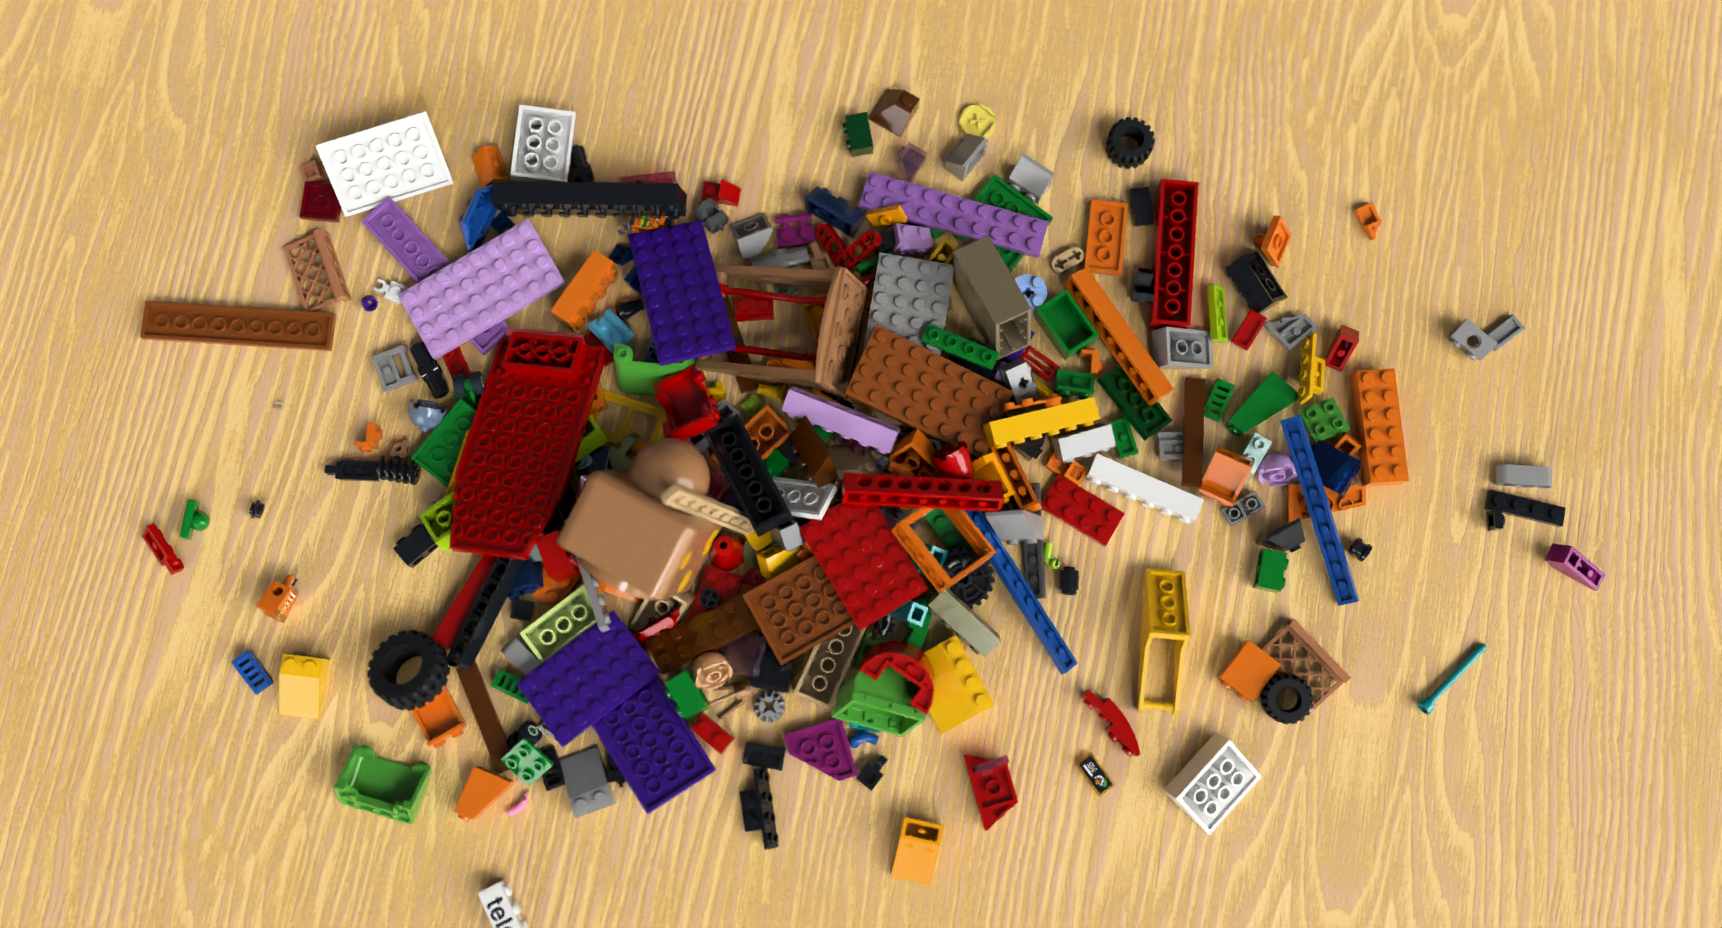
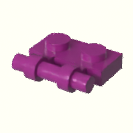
(795, 236)

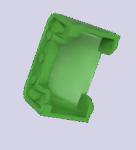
(637, 376)
(382, 785)

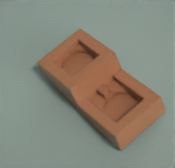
(313, 172)

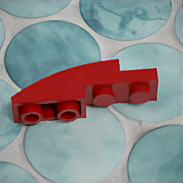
(1119, 727)

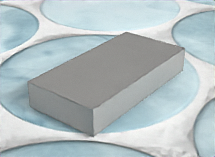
(1505, 331)

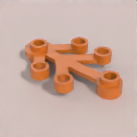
(1051, 400)

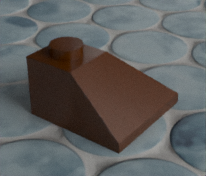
(895, 110)

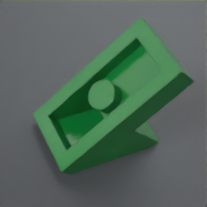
(776, 463)

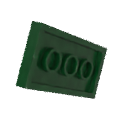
(1144, 418)

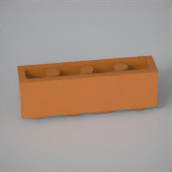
(1017, 478)

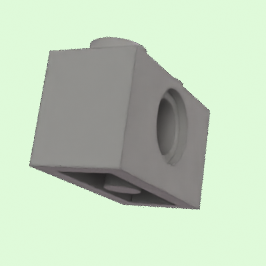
(1483, 345)

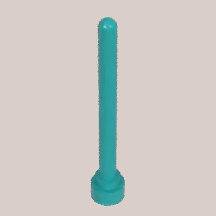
(1427, 704)

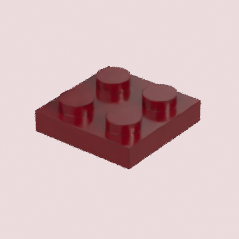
(320, 203)

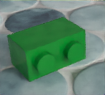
(1270, 570)

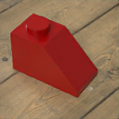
(1341, 347)

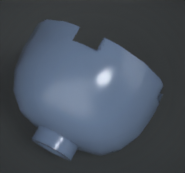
(426, 414)

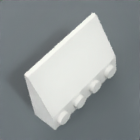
(542, 145)
(1213, 782)

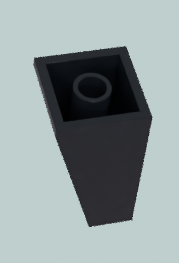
(772, 674)

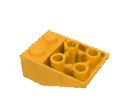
(917, 850)

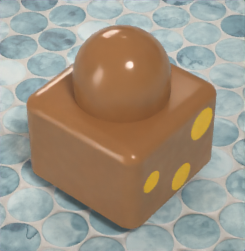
(631, 535)

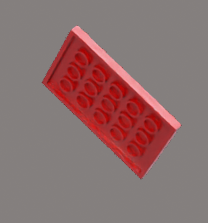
(863, 561)

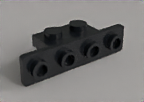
(758, 809)

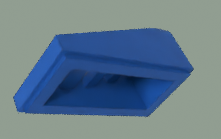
(242, 669)

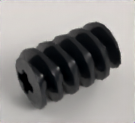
(398, 472)

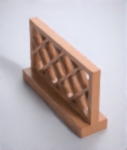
(329, 262)
(1316, 651)

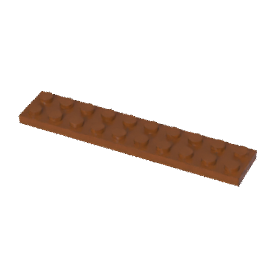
(238, 326)

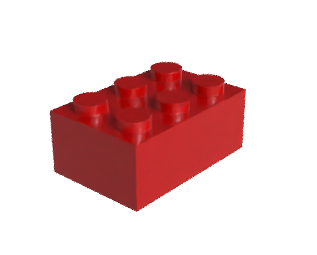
(559, 563)

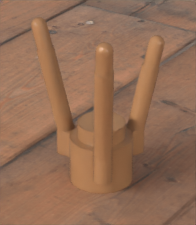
(741, 692)

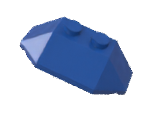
(477, 218)

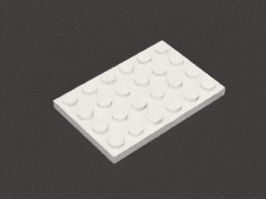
(385, 161)

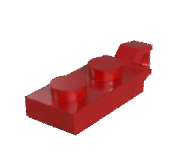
(161, 549)
(655, 627)

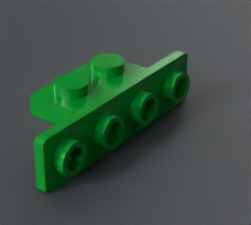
(960, 346)

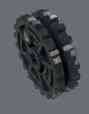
(976, 583)

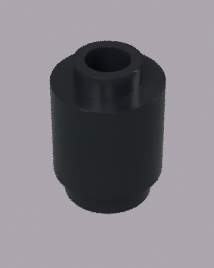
(1069, 581)

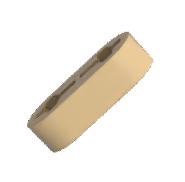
(1065, 256)

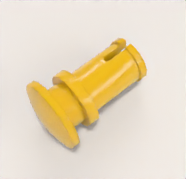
(773, 391)

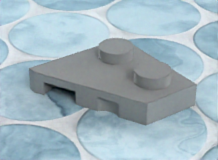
(1291, 331)

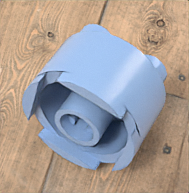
(1035, 288)

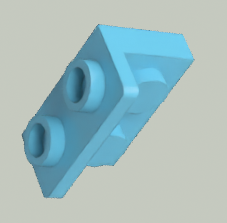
(611, 330)

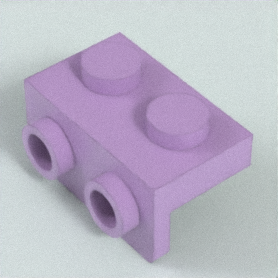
(912, 240)

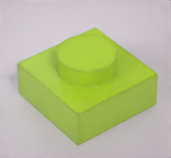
(752, 406)

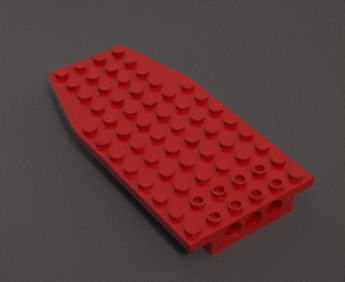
(523, 442)

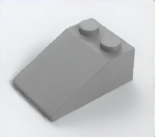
(1182, 349)
(1017, 526)
(587, 782)

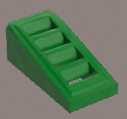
(1223, 385)
(496, 681)

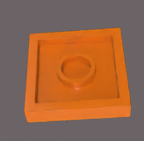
(1274, 241)

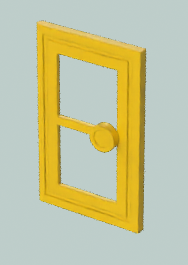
(632, 404)

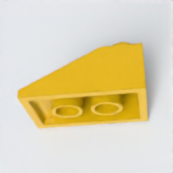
(302, 685)

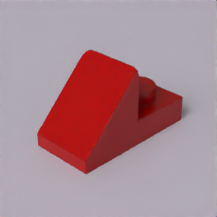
(722, 193)

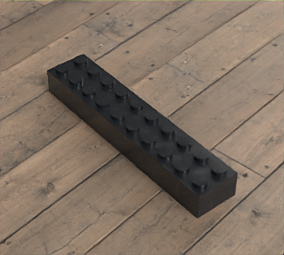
(590, 199)

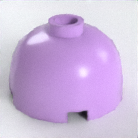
(1276, 469)

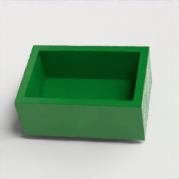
(1065, 324)
(688, 697)

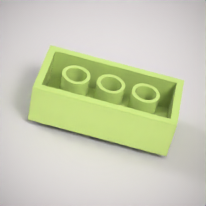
(560, 625)

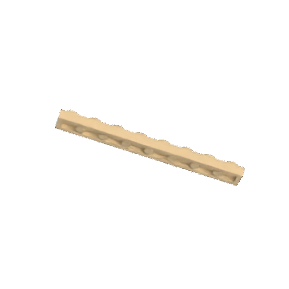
(707, 508)

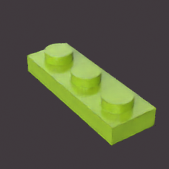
(1217, 313)

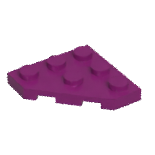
(824, 748)

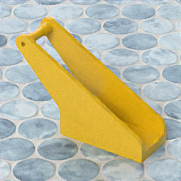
(1163, 616)

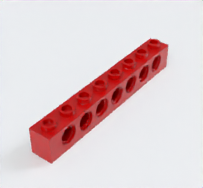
(922, 492)

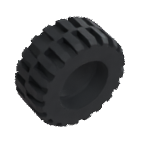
(393, 655)

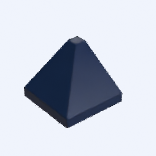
(502, 223)
(621, 255)

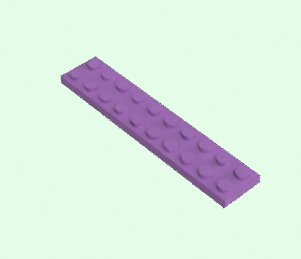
(956, 214)
(418, 256)

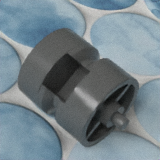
(709, 212)

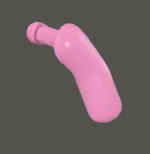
(518, 807)

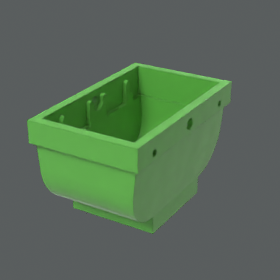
(880, 701)

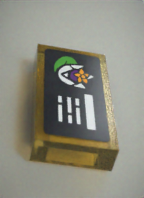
(1094, 774)

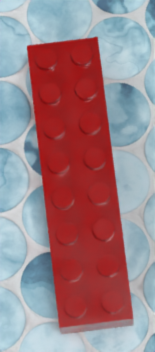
(1173, 254)

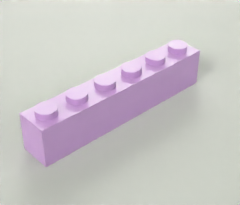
(841, 419)

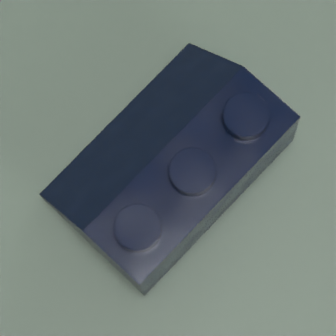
(834, 211)

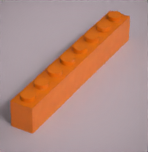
(1118, 336)

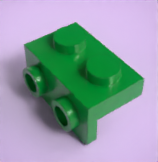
(1074, 384)

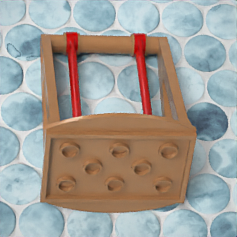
(838, 332)

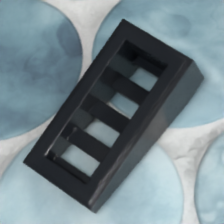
(546, 779)

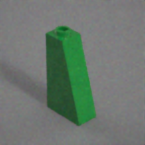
(1265, 401)

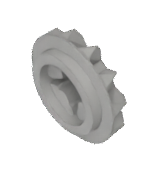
(769, 716)

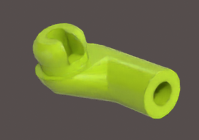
(1049, 559)

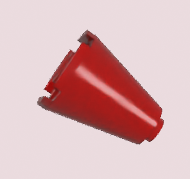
(954, 461)
(728, 558)

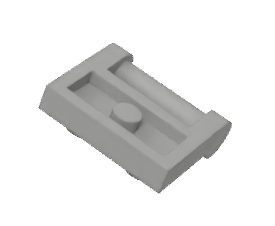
(388, 370)

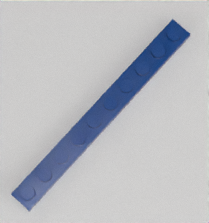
(1319, 510)
(1025, 597)

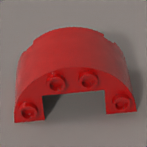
(687, 404)
(907, 661)

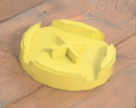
(977, 121)

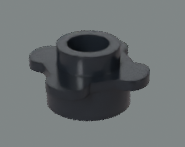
(256, 509)

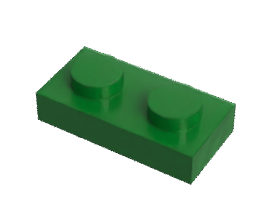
(1123, 438)

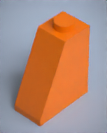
(480, 793)

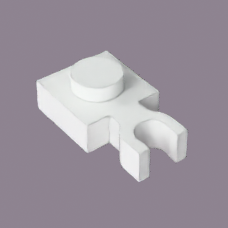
(391, 291)

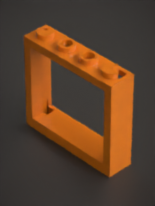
(926, 560)

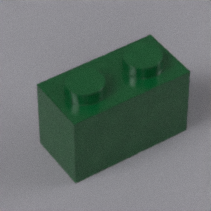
(858, 133)

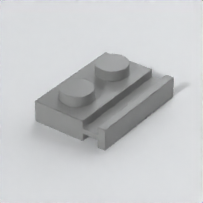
(1170, 445)

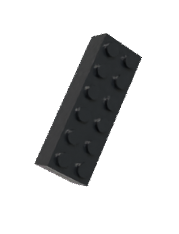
(748, 475)

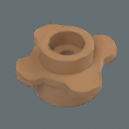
(403, 453)

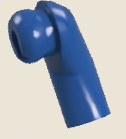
(862, 736)

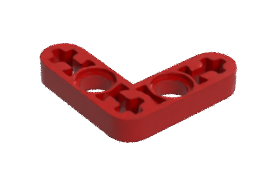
(844, 252)

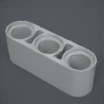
(1523, 476)
(520, 655)

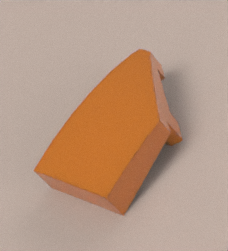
(1368, 219)

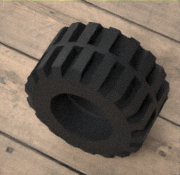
(1133, 129)
(1303, 703)

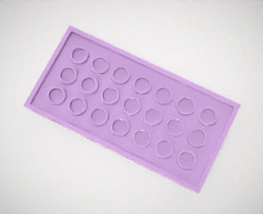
(481, 289)

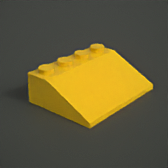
(957, 686)

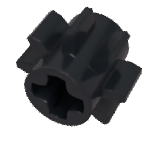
(883, 625)

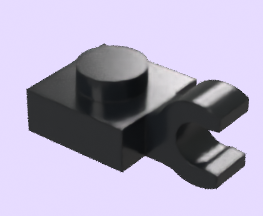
(871, 773)

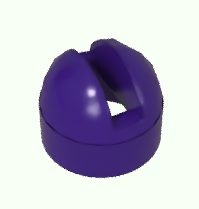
(369, 307)

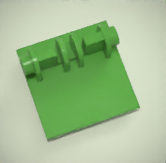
(1324, 420)

